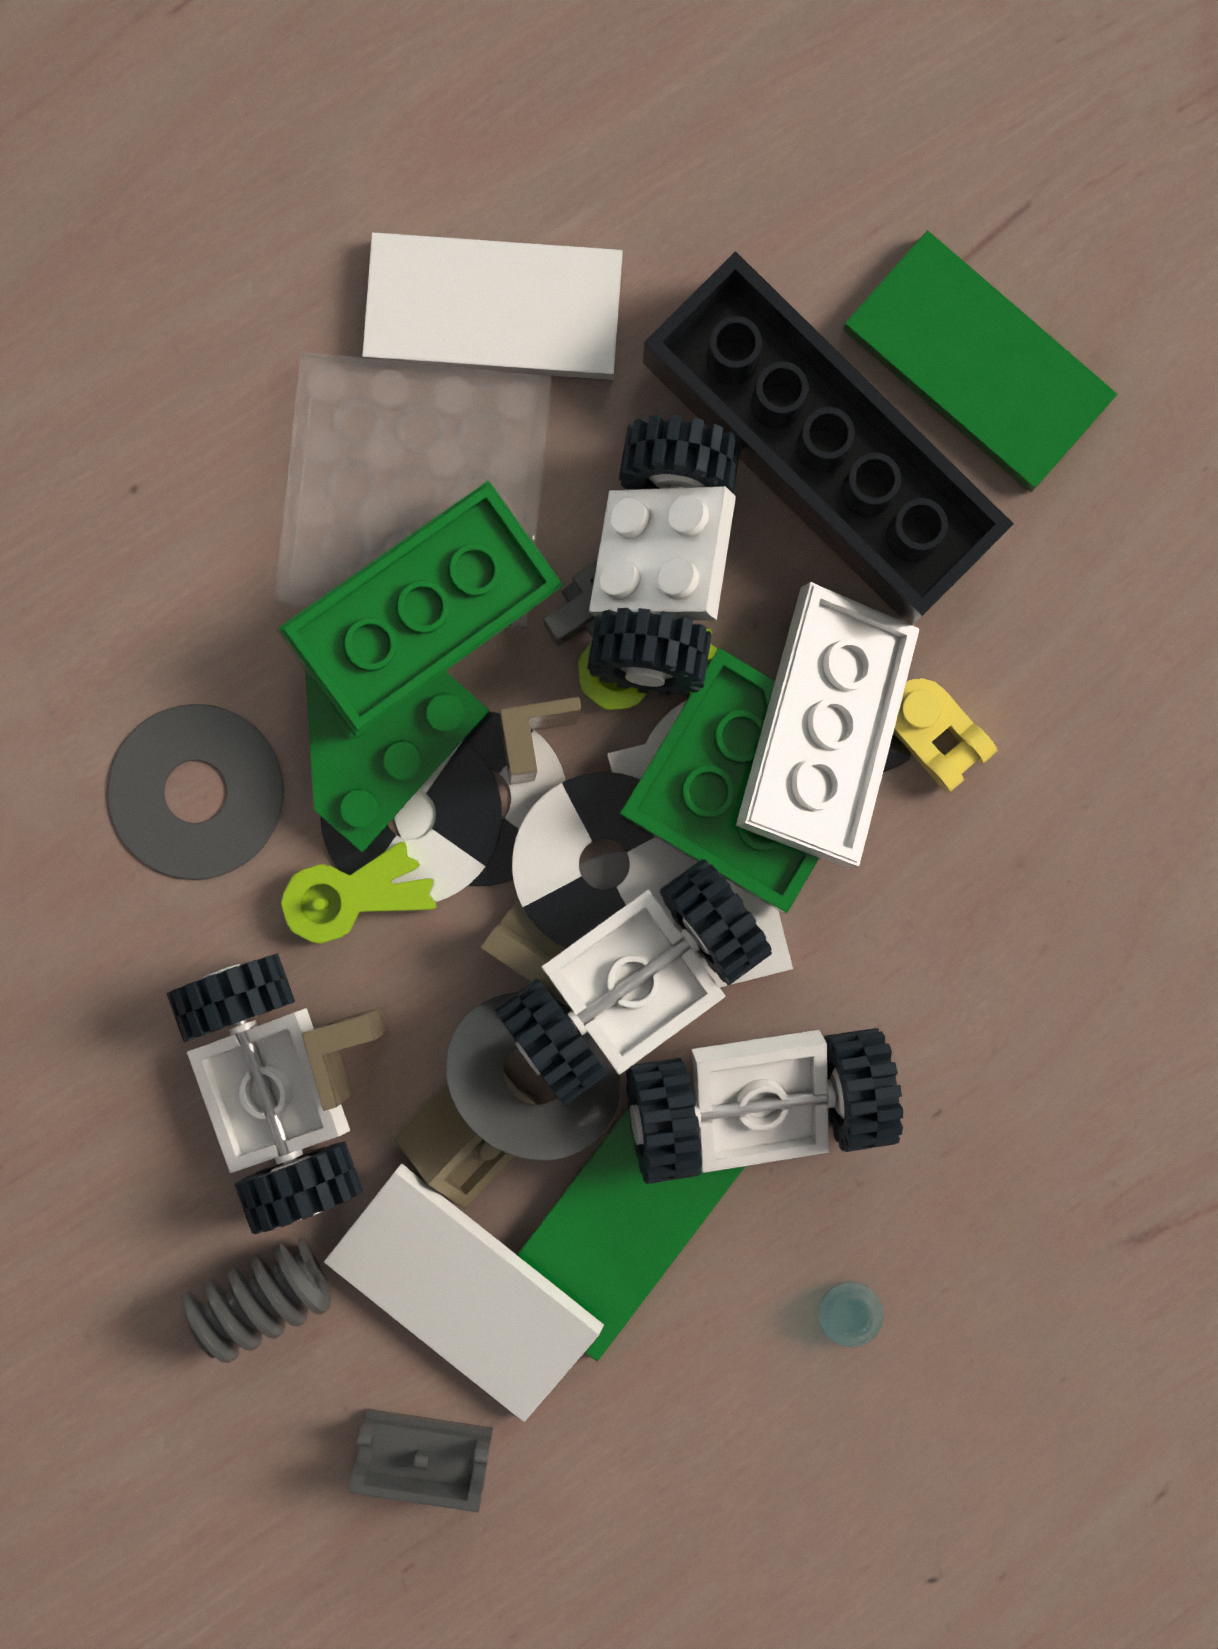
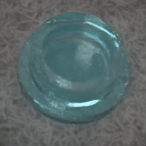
(851, 1314)

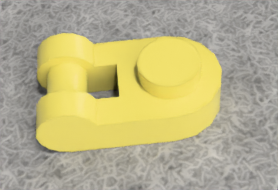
(923, 716)

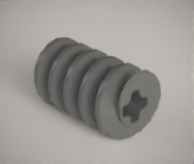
(257, 1304)

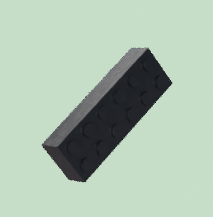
(824, 439)

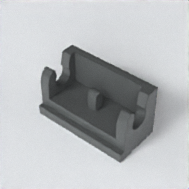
(421, 1460)

